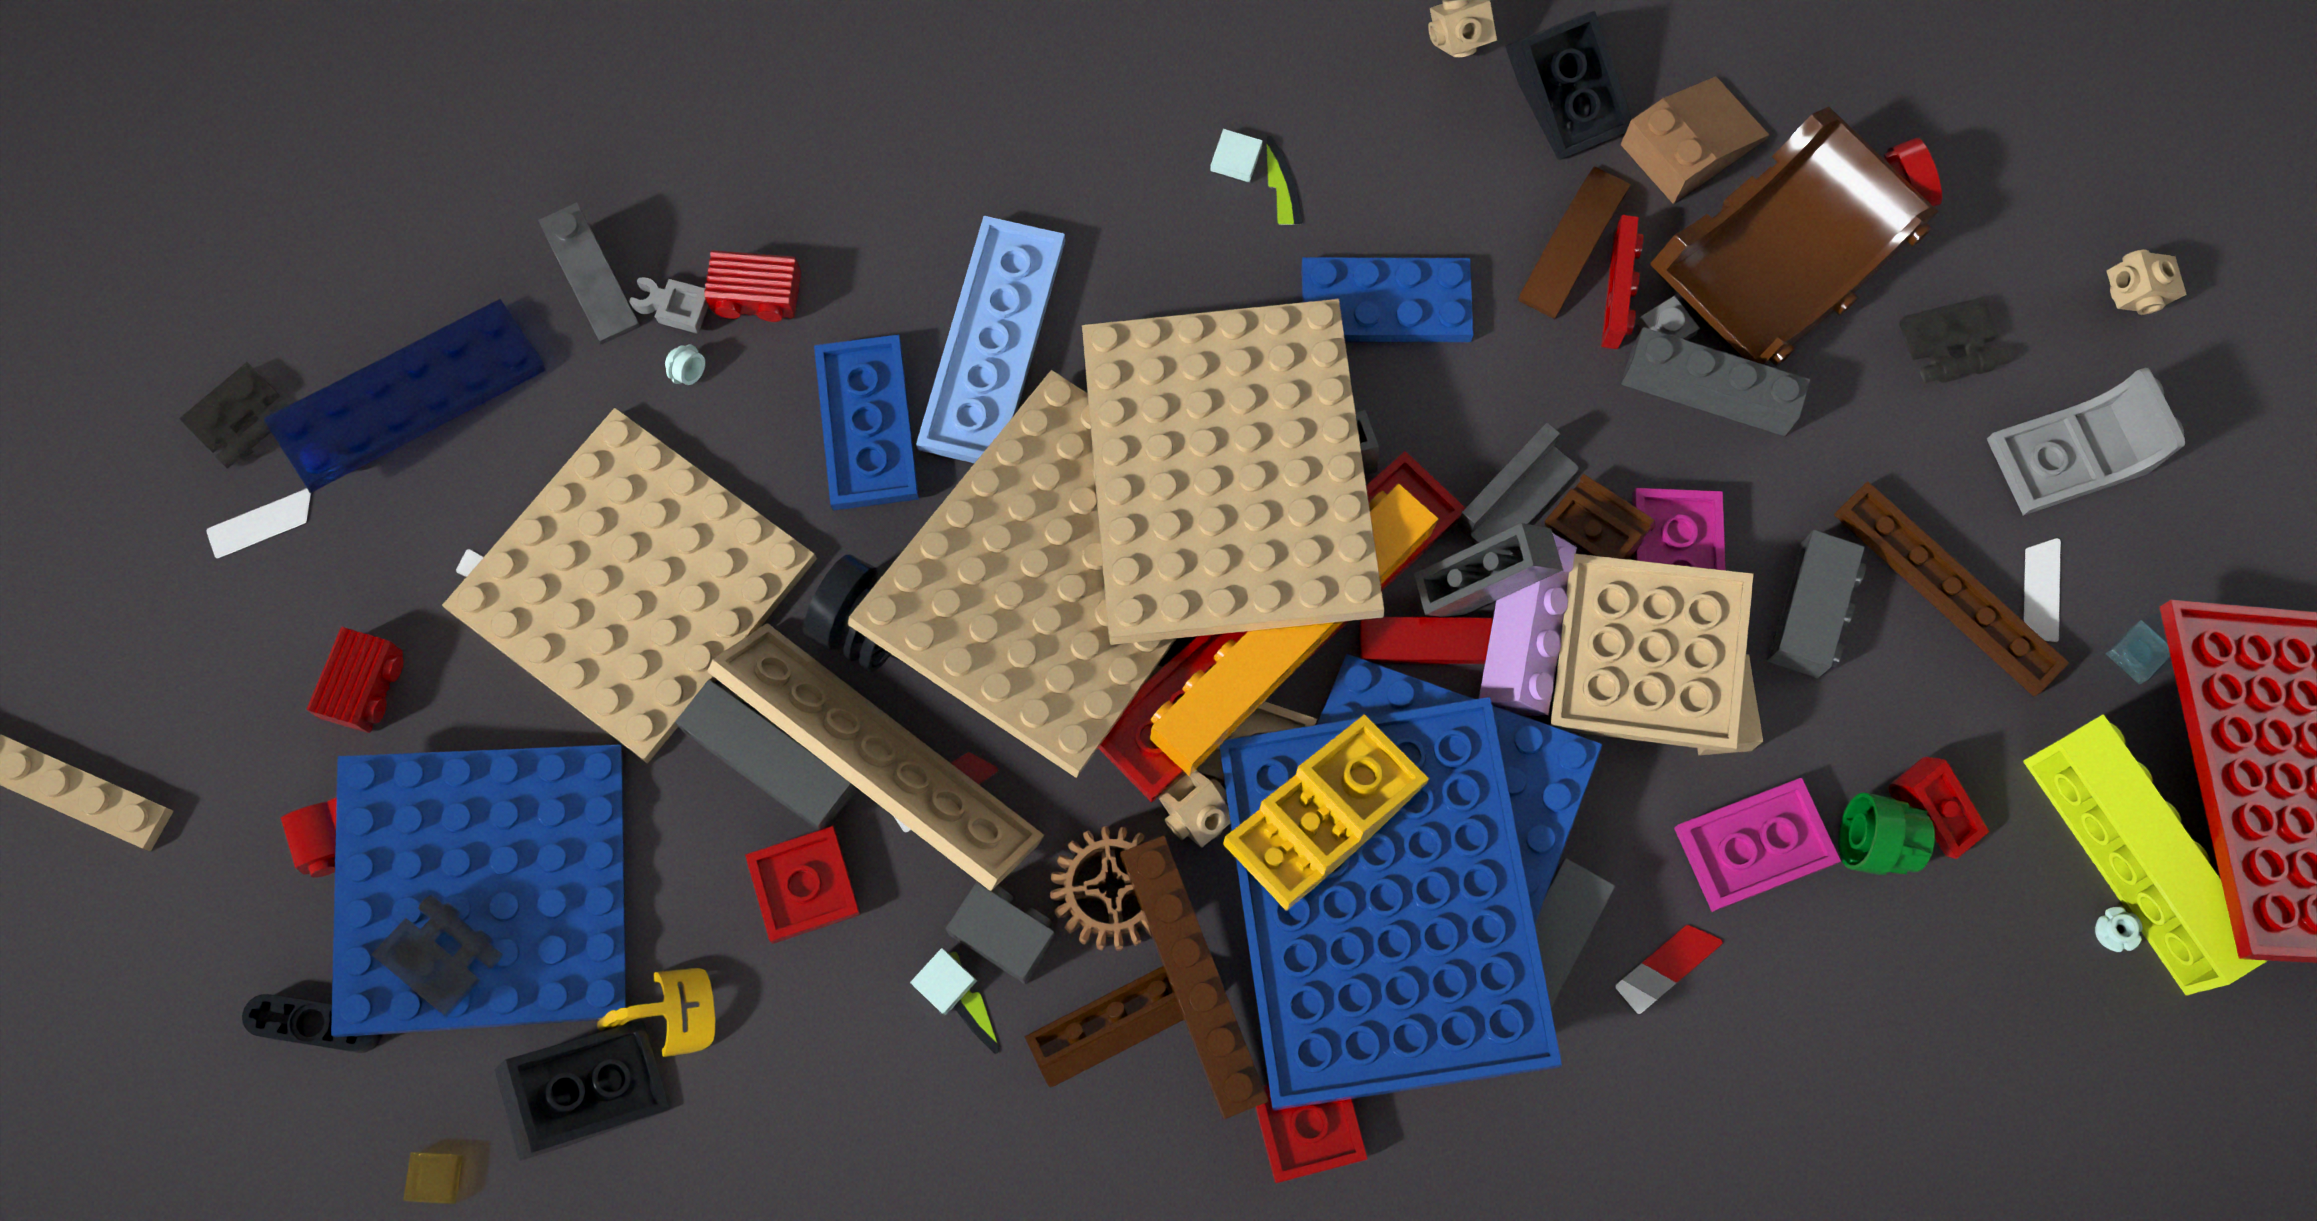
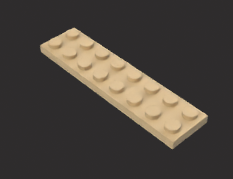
(877, 755)

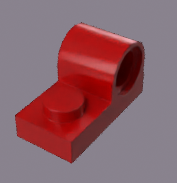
(1935, 788)

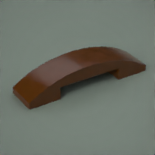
(1573, 242)

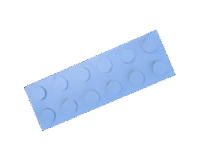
(991, 338)

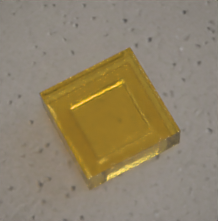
(433, 1178)

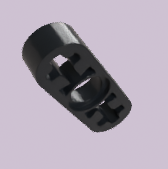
(278, 1030)

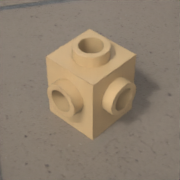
(1462, 26)
(2145, 282)
(1196, 808)

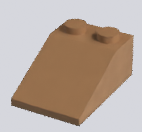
(1691, 137)

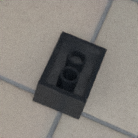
(1571, 84)
(580, 1089)

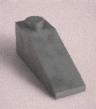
(589, 273)

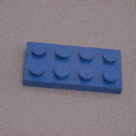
(1395, 297)
(866, 422)

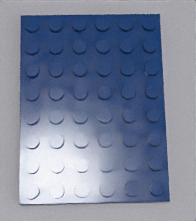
(1416, 948)

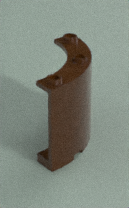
(1795, 240)

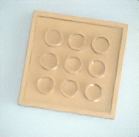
(1653, 652)

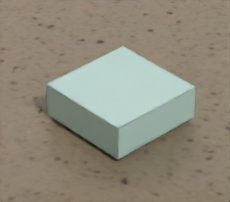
(1236, 155)
(943, 981)

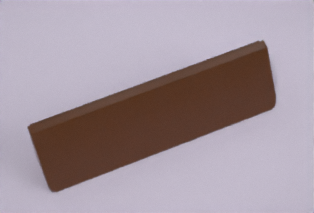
(1104, 1027)

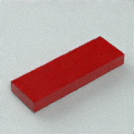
(1425, 640)

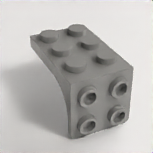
(2089, 444)

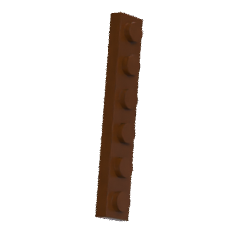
(1951, 589)
(1193, 977)

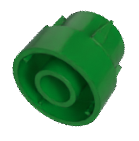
(1885, 836)

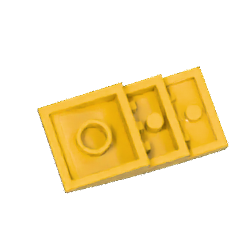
(1325, 811)

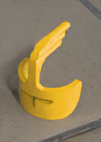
(700, 1019)

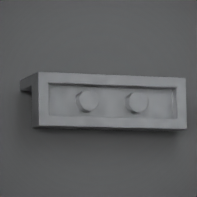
(1519, 489)

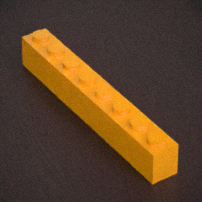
(1263, 659)

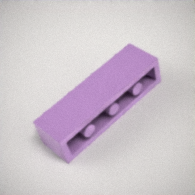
(1528, 642)

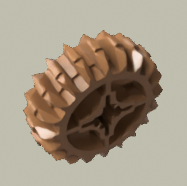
(1090, 890)

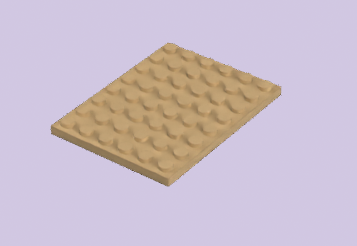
(1229, 473)
(1010, 589)

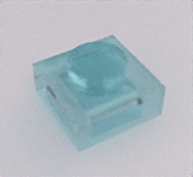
(2139, 652)

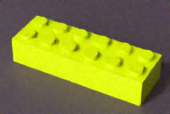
(2143, 853)

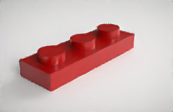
(1622, 282)

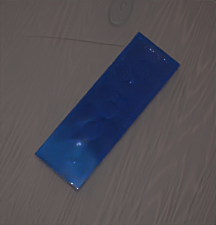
(404, 395)

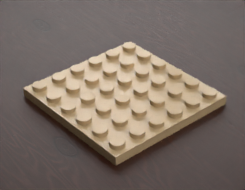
(629, 582)

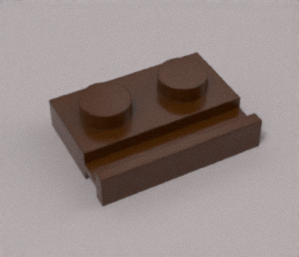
(1599, 521)

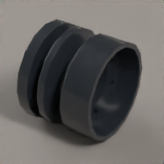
(832, 605)

